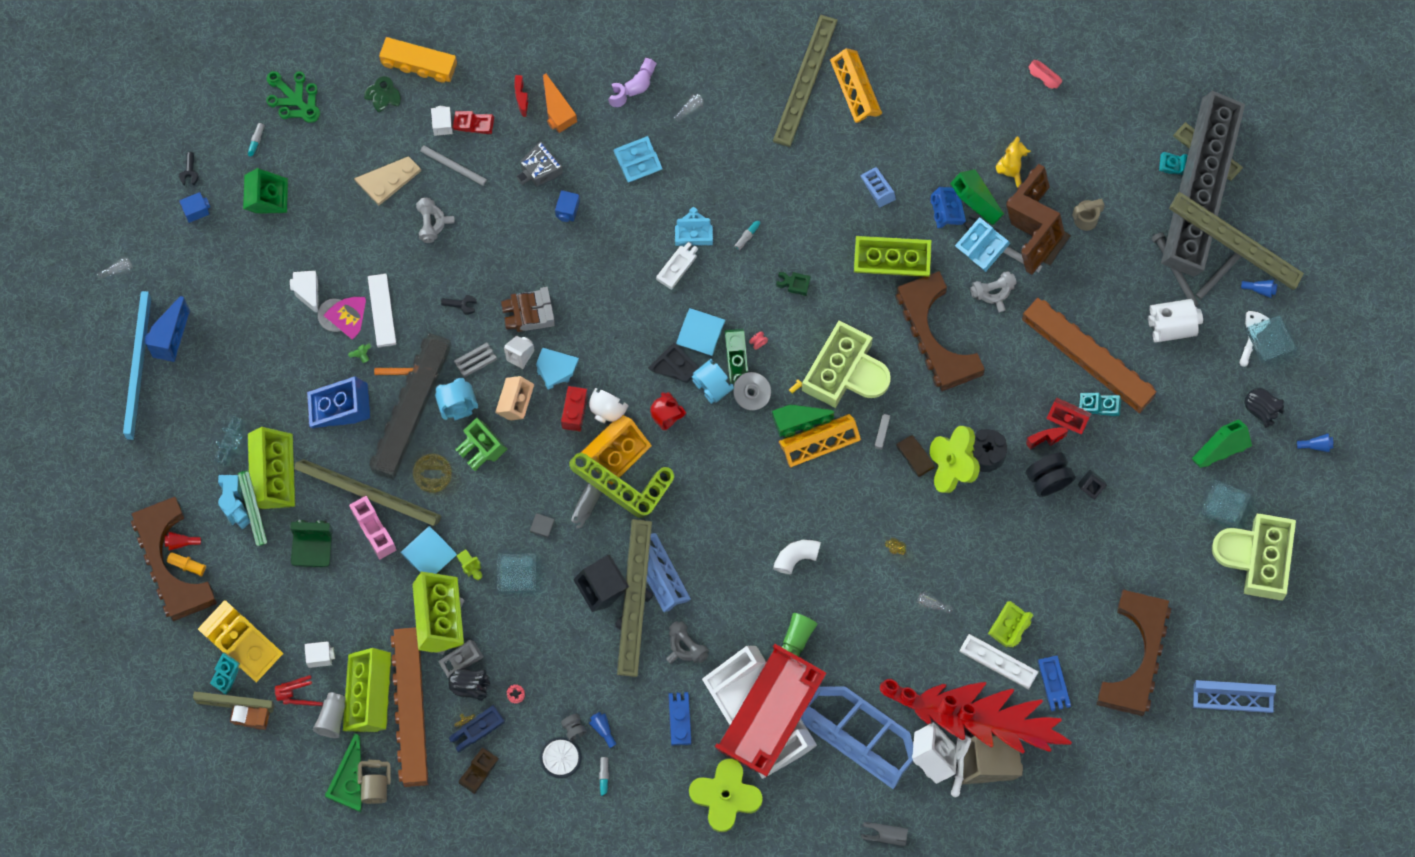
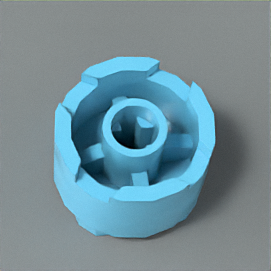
(712, 380)
(456, 399)

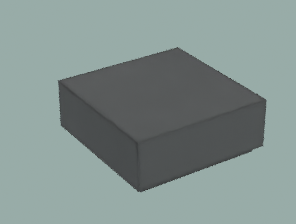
(542, 525)

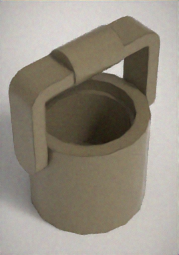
(1087, 214)
(373, 786)

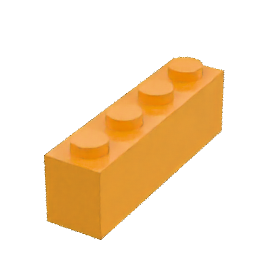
(418, 60)

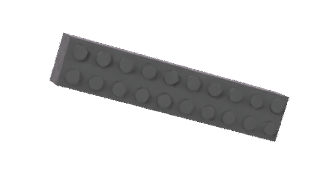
(1204, 180)

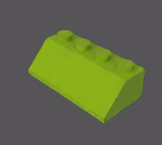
(892, 256)
(272, 467)
(437, 612)
(367, 691)

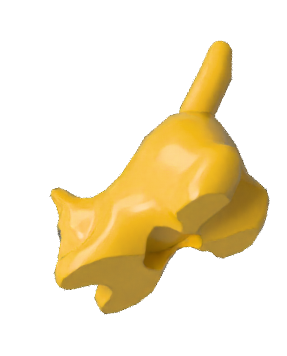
(1011, 162)

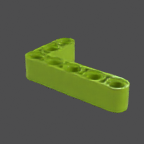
(621, 487)

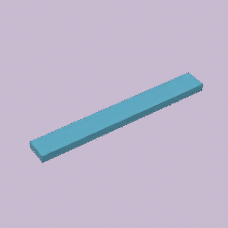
(137, 365)

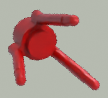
(285, 691)

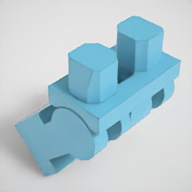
(230, 500)

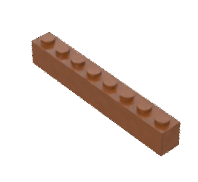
(1089, 355)
(410, 708)

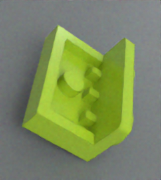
(1010, 625)

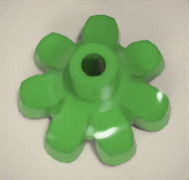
(361, 353)

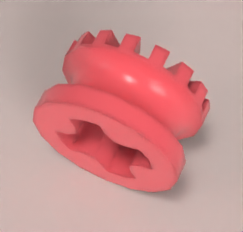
(758, 340)
(510, 691)

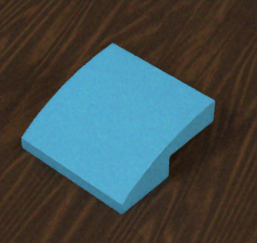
(637, 159)
(982, 244)
(700, 331)
(428, 552)

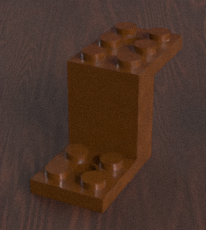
(1035, 219)

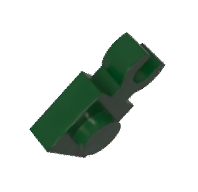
(797, 283)

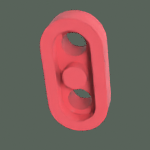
(1041, 71)

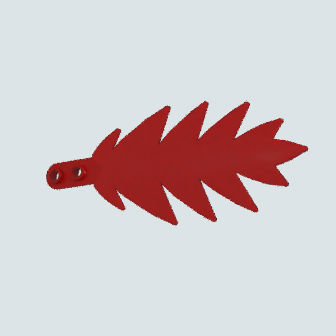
(982, 717)

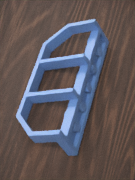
(851, 747)

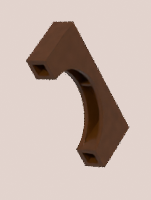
(947, 367)
(180, 597)
(1149, 616)

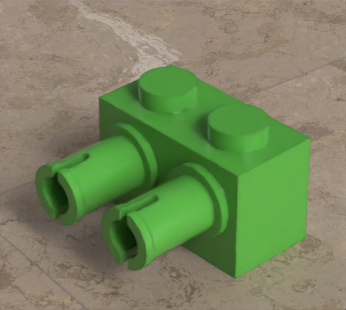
(482, 437)

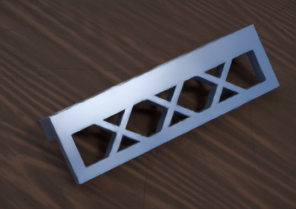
(661, 586)
(1229, 689)

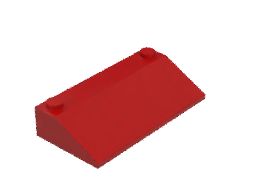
(771, 711)

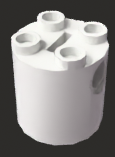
(1174, 320)

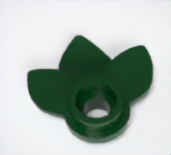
(382, 96)

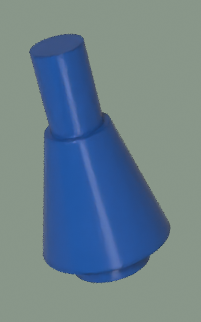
(1265, 288)
(1320, 443)
(601, 725)

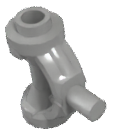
(426, 208)
(1006, 282)

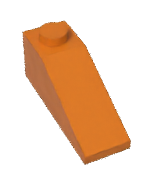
(559, 111)

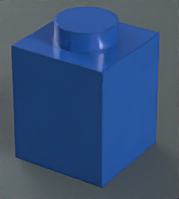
(567, 206)
(195, 207)

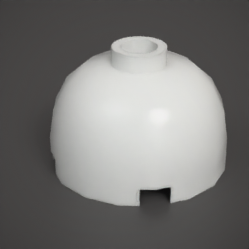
(606, 406)

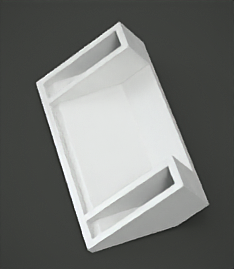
(730, 686)

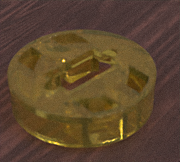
(420, 466)

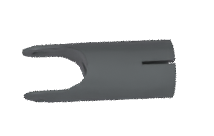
(586, 504)
(887, 834)

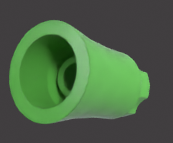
(798, 633)

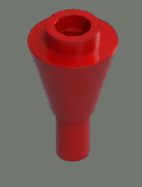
(176, 541)

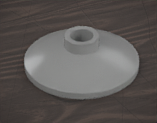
(760, 387)

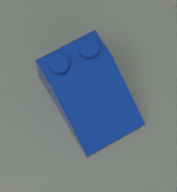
(167, 331)
(339, 403)

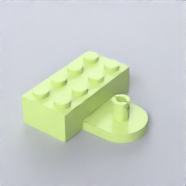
(846, 365)
(1261, 552)

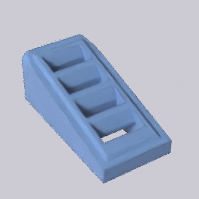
(882, 197)

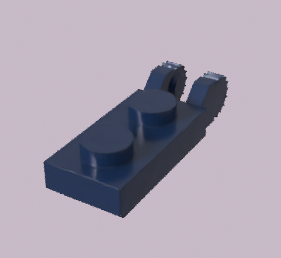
(478, 728)

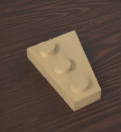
(388, 179)

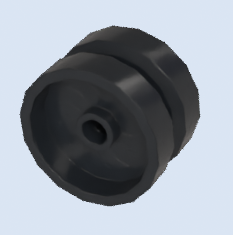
(1050, 474)

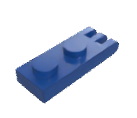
(1053, 682)
(680, 720)

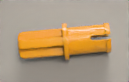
(186, 564)

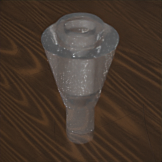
(692, 105)
(119, 267)
(930, 602)

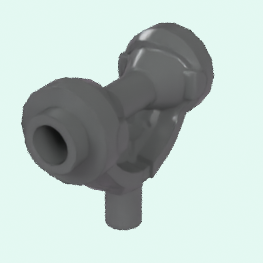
(697, 652)

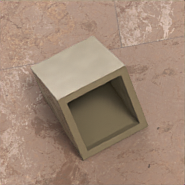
(991, 764)

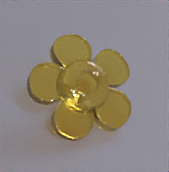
(896, 546)
(464, 720)

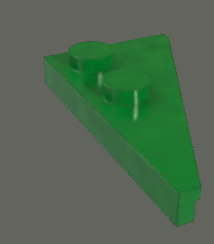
(344, 786)

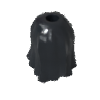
(1264, 406)
(469, 683)

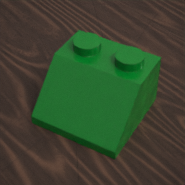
(265, 192)

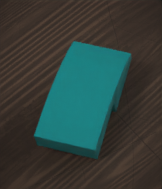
(1172, 163)
(1101, 405)
(225, 673)

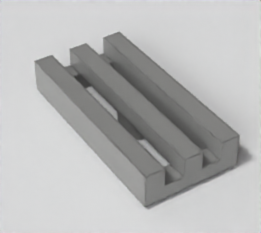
(480, 365)

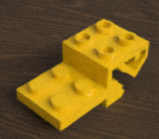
(240, 640)

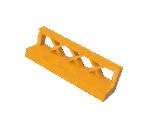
(860, 81)
(817, 434)

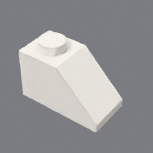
(306, 288)
(519, 351)

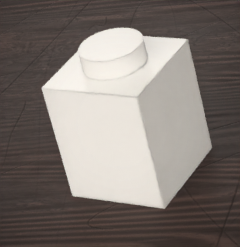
(441, 120)
(319, 654)

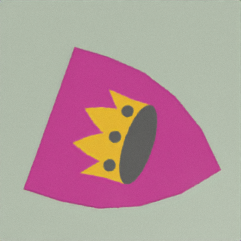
(347, 315)

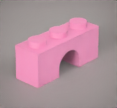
(372, 527)

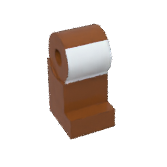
(250, 717)

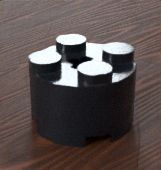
(997, 448)

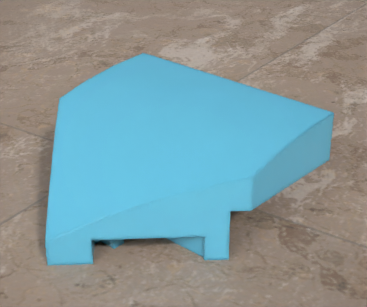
(693, 229)
(555, 367)

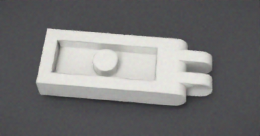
(677, 266)

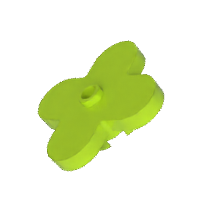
(954, 459)
(723, 810)

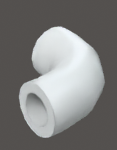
(794, 552)

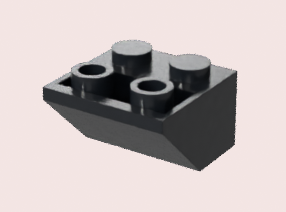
(601, 583)

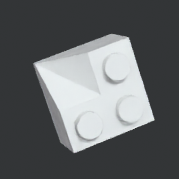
(934, 753)

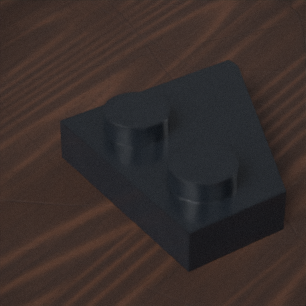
(674, 364)

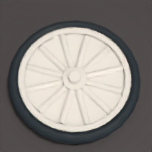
(560, 757)

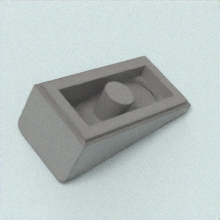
(461, 657)

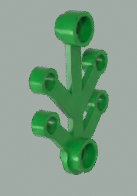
(294, 99)

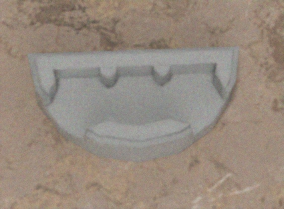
(882, 432)

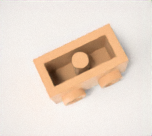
(514, 398)

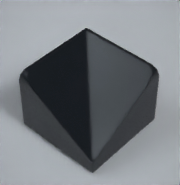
(1092, 484)

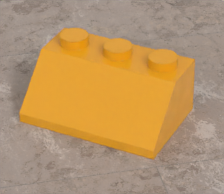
(618, 446)

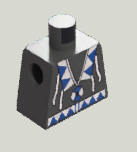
(539, 166)

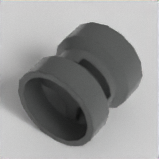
(573, 726)

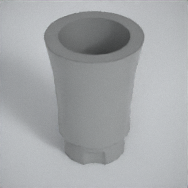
(330, 717)

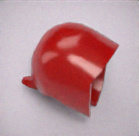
(664, 409)

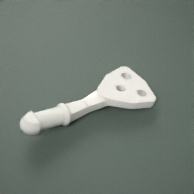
(1257, 317)
(961, 750)

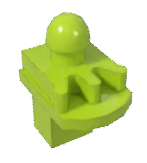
(470, 565)

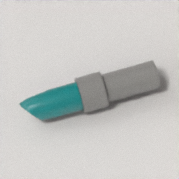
(256, 138)
(747, 235)
(603, 775)

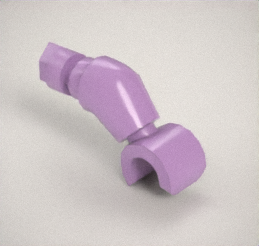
(635, 86)

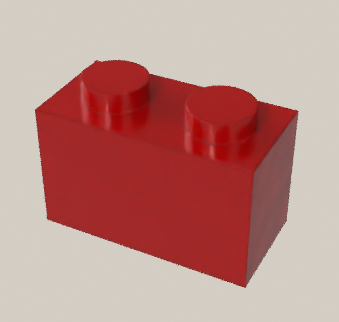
(574, 408)
(1068, 415)

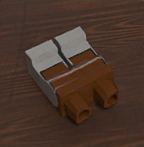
(530, 310)

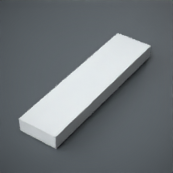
(382, 310)
(998, 661)

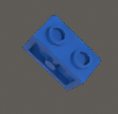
(947, 207)

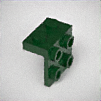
(311, 543)

